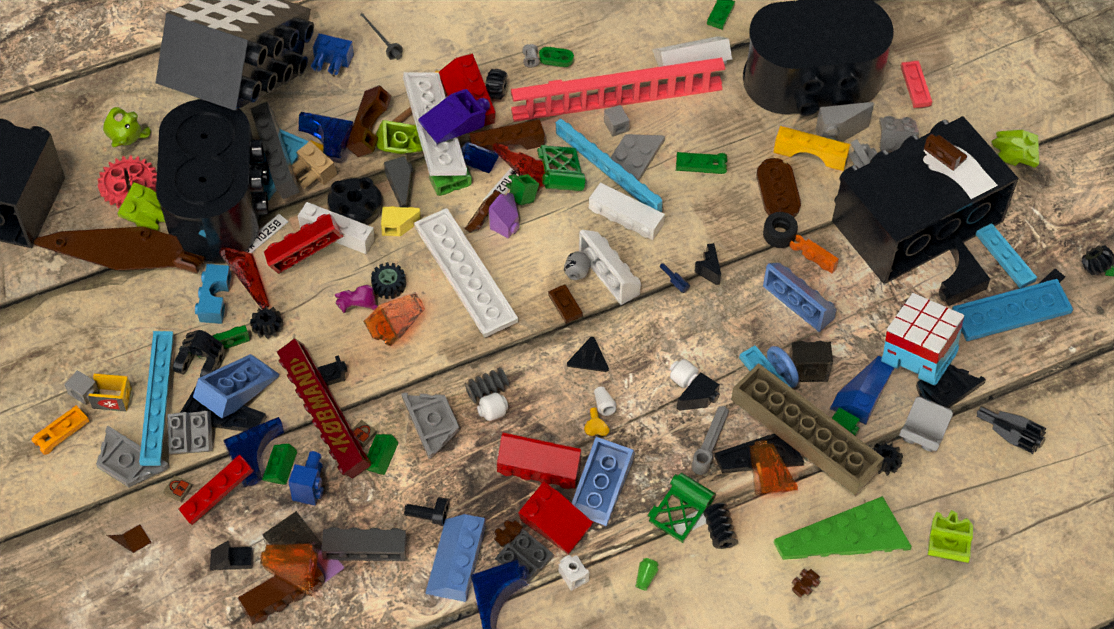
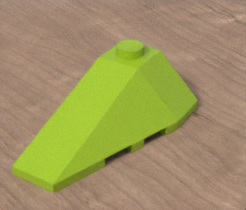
(398, 137)

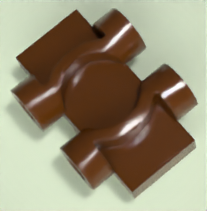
(510, 532)
(804, 585)

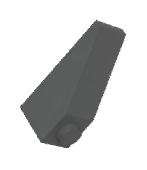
(399, 176)

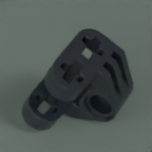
(203, 345)

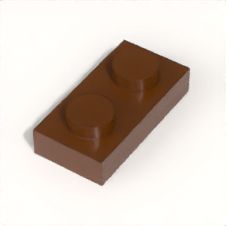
(565, 304)

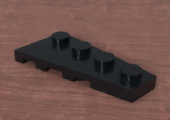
(739, 457)

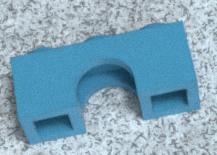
(214, 280)

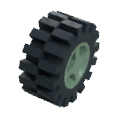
(392, 274)

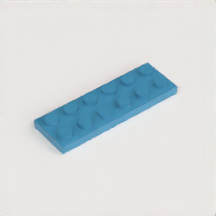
(1013, 309)

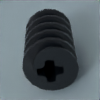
(720, 526)

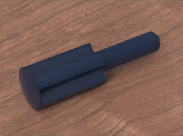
(676, 279)

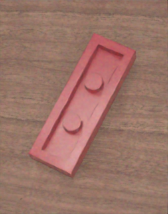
(916, 84)

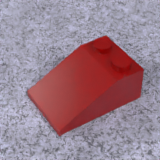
(555, 518)

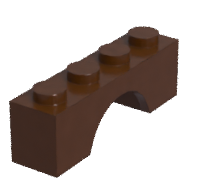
(372, 105)
(527, 134)

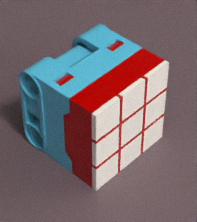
(923, 338)

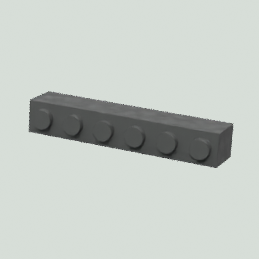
(275, 150)

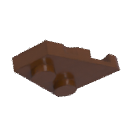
(483, 210)

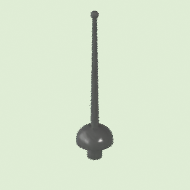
(394, 50)

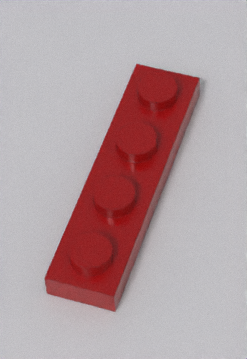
(215, 489)

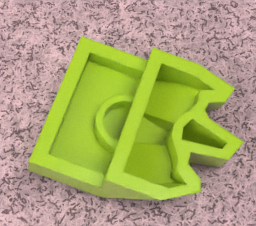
(1017, 147)
(142, 207)
(950, 537)

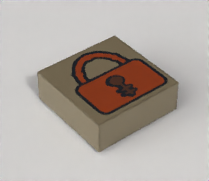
(364, 433)
(177, 488)

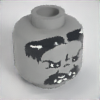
(577, 265)

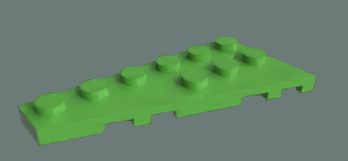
(848, 533)

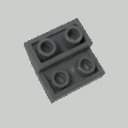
(528, 552)

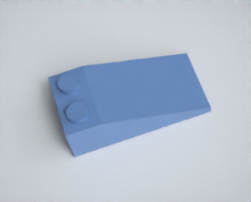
(233, 385)
(603, 480)

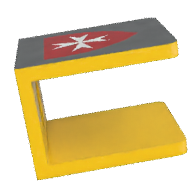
(111, 402)

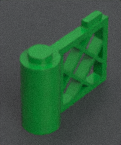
(562, 177)
(690, 493)

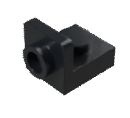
(333, 372)

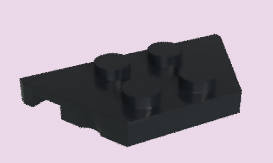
(951, 387)

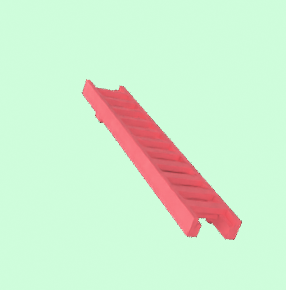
(618, 97)

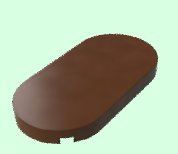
(778, 187)

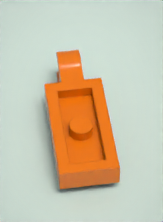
(815, 253)

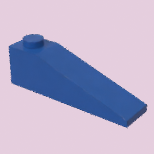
(864, 390)

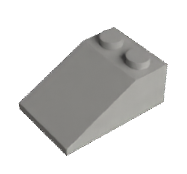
(843, 120)

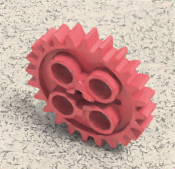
(113, 180)

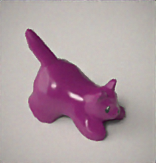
(361, 297)

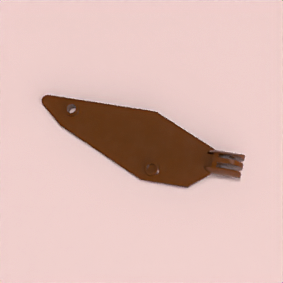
(123, 248)

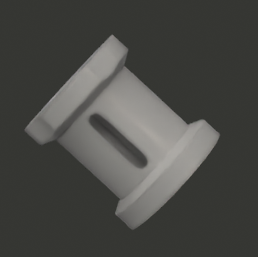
(530, 52)

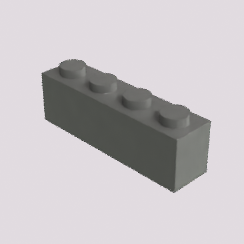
(364, 544)

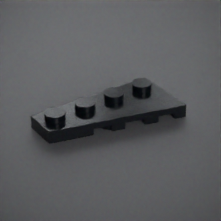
(241, 420)

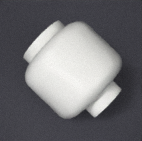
(683, 373)
(492, 406)

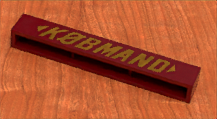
(323, 408)

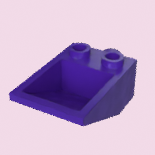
(455, 116)

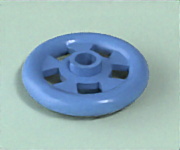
(783, 365)

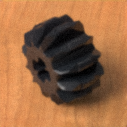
(496, 83)
(1098, 260)
(266, 322)
(891, 456)

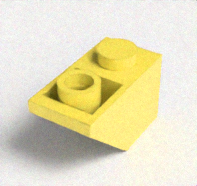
(398, 220)

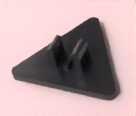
(589, 357)

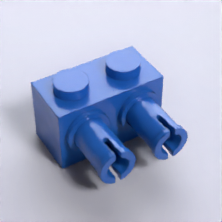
(332, 50)
(305, 480)

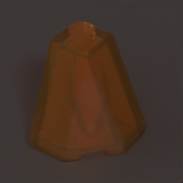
(394, 318)
(769, 470)
(292, 564)

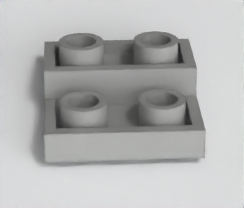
(189, 432)

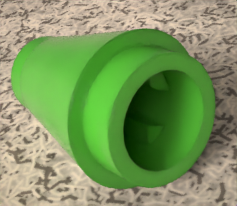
(646, 572)

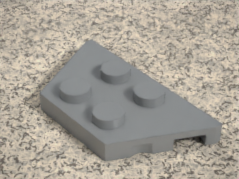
(637, 152)
(432, 420)
(121, 460)

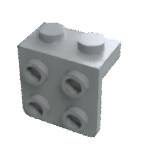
(896, 131)
(926, 424)

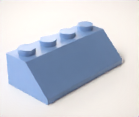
(798, 296)
(456, 557)

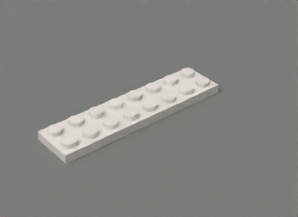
(424, 93)
(466, 272)

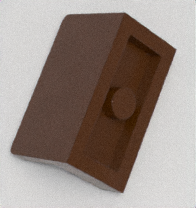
(944, 151)

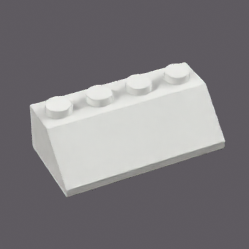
(694, 51)
(609, 267)

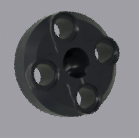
(355, 199)

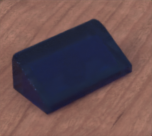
(479, 157)

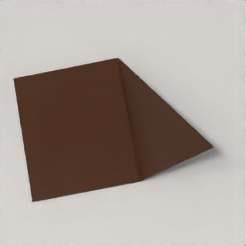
(132, 539)

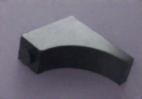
(967, 279)

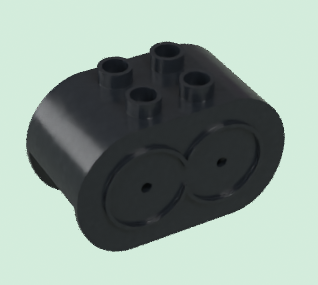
(816, 54)
(210, 178)

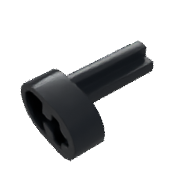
(437, 514)

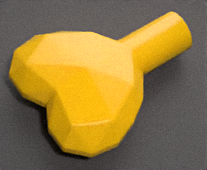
(595, 425)

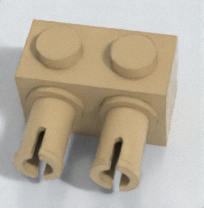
(316, 162)

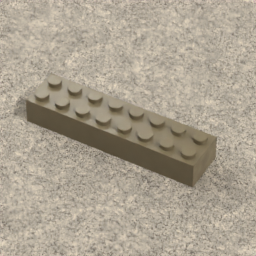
(807, 429)

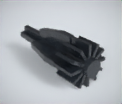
(1015, 429)

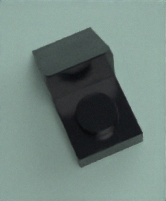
(709, 267)
(230, 558)

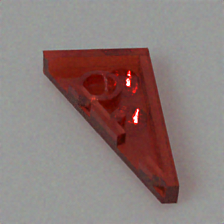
(522, 163)
(246, 270)

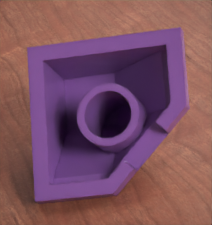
(504, 215)

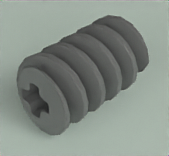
(486, 384)

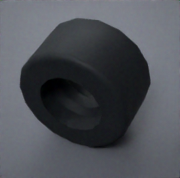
(780, 220)

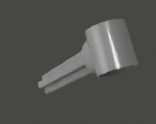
(705, 452)

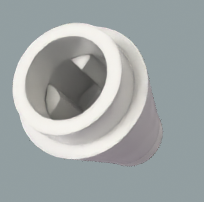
(604, 401)

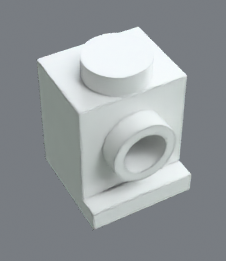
(576, 577)

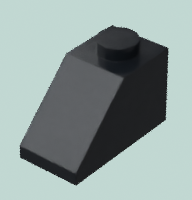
(699, 393)

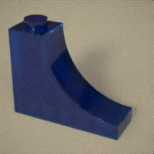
(329, 130)
(251, 445)
(494, 587)

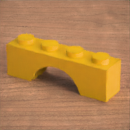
(830, 151)

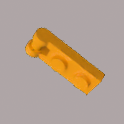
(60, 429)

